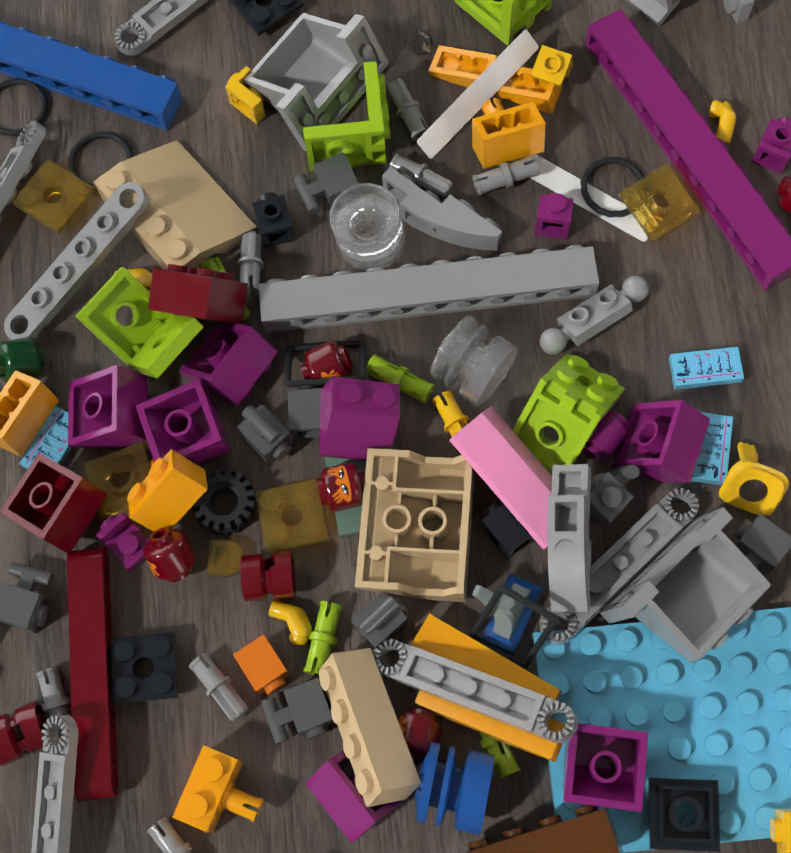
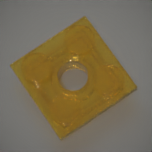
(48, 181)
(654, 219)
(105, 468)
(277, 501)

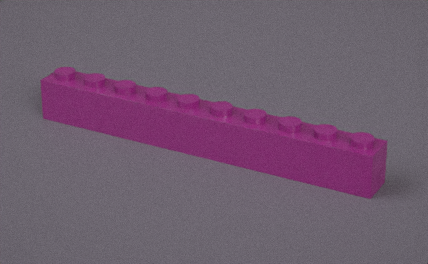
(692, 148)

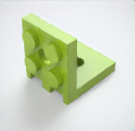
(504, 17)
(360, 141)
(150, 338)
(571, 401)

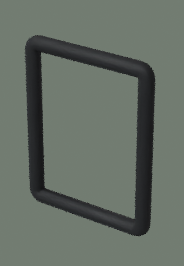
(322, 381)
(528, 603)

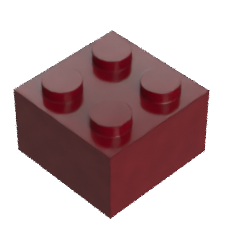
(198, 293)
(53, 503)

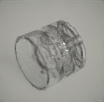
(362, 211)
(468, 357)

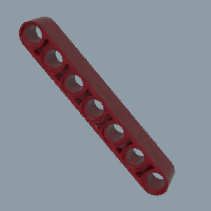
(91, 673)

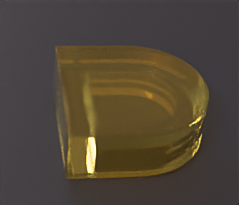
(224, 558)

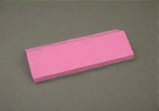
(508, 470)

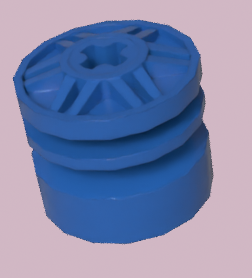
(455, 788)

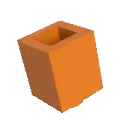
(262, 666)

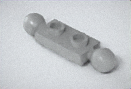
(594, 315)

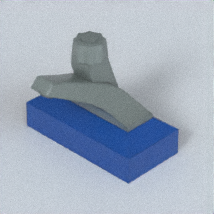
(508, 615)

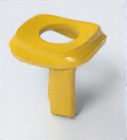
(750, 469)

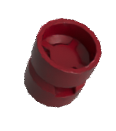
(268, 576)
(11, 738)

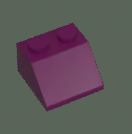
(230, 361)
(104, 409)
(357, 417)
(185, 423)
(663, 440)
(605, 767)
(338, 794)

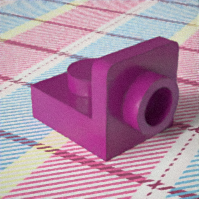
(123, 540)

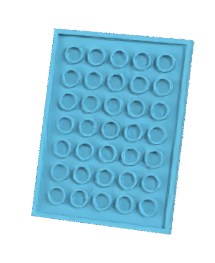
(702, 717)

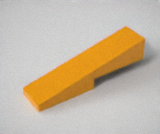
(465, 66)
(454, 645)
(493, 728)

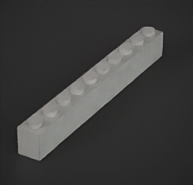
(428, 289)

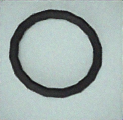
(44, 104)
(96, 135)
(584, 191)

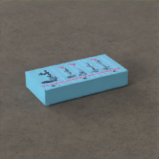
(706, 368)
(51, 439)
(715, 450)

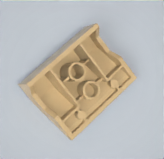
(186, 211)
(415, 525)

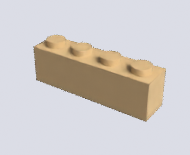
(368, 727)

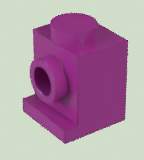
(775, 146)
(554, 209)

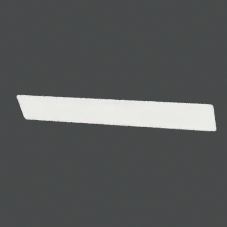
(477, 93)
(569, 186)

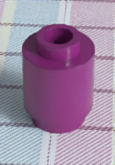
(606, 437)

